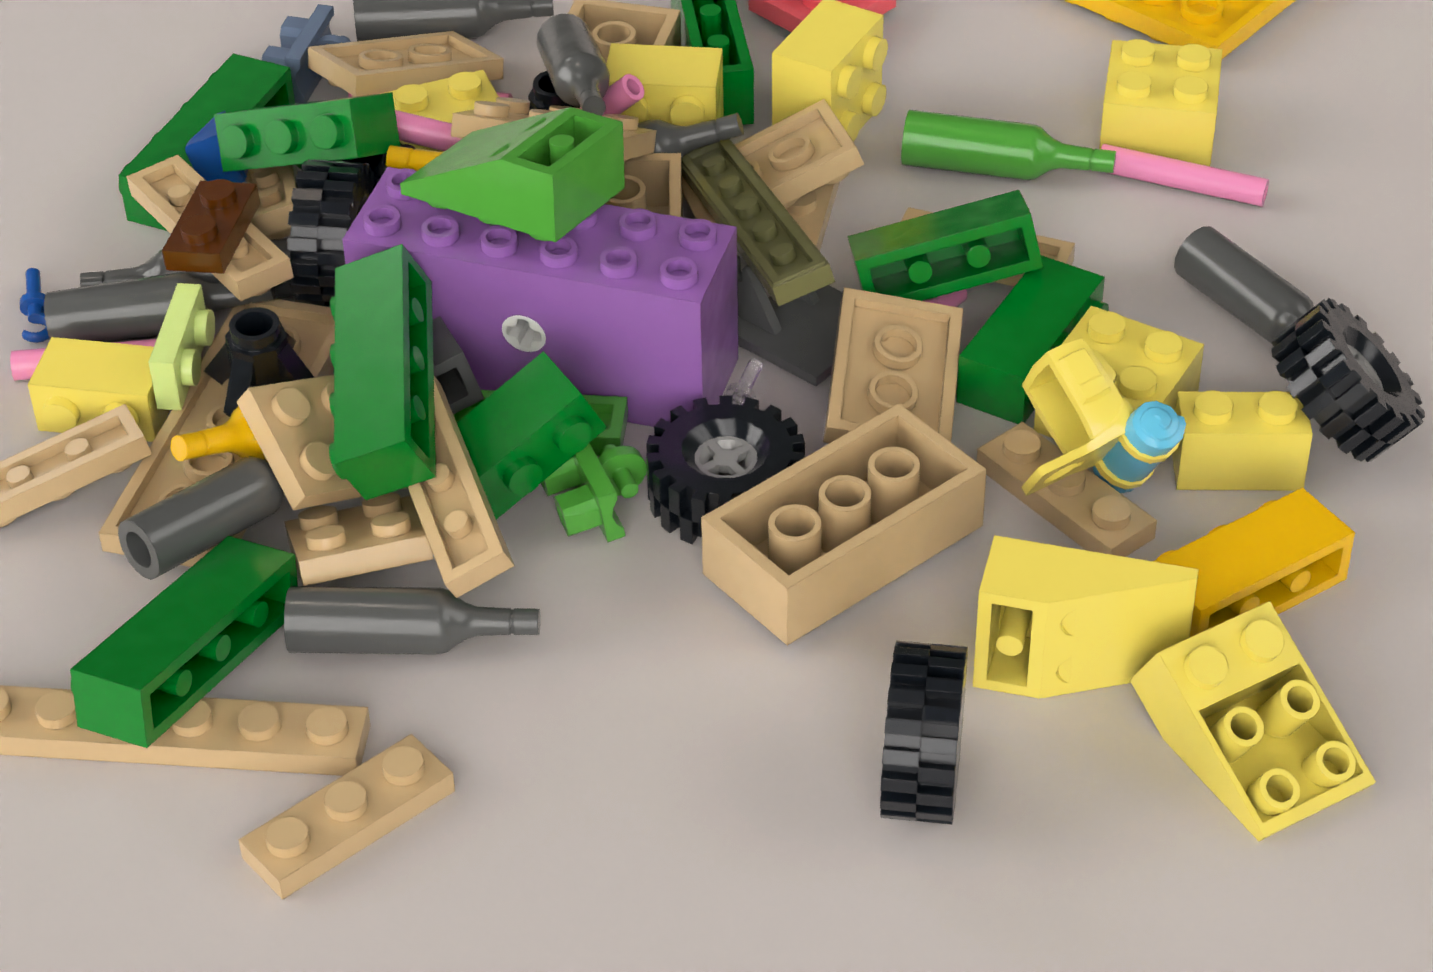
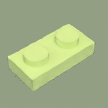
(179, 345)

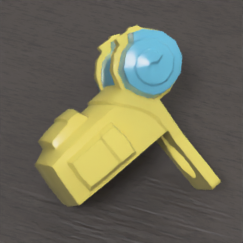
(1096, 424)

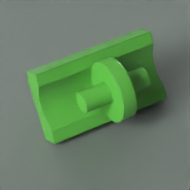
(599, 483)

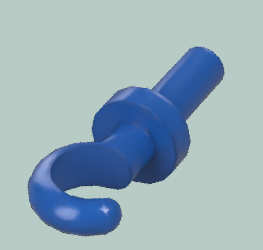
(33, 306)

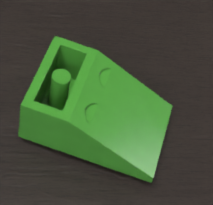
(528, 173)

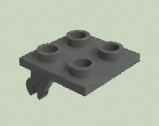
(792, 335)

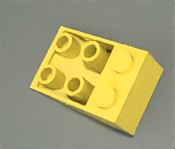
(1074, 617)
(1252, 722)

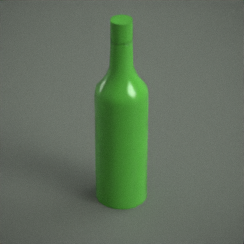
(992, 147)

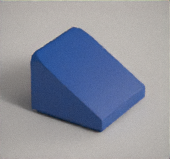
(205, 155)

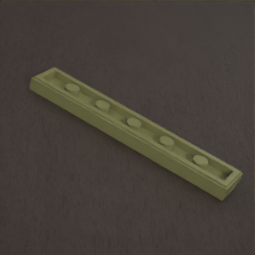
(766, 232)

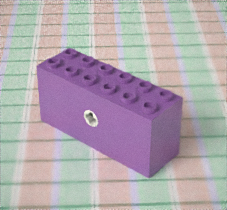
(617, 303)

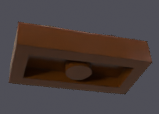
(211, 226)

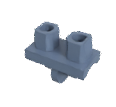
(295, 38)

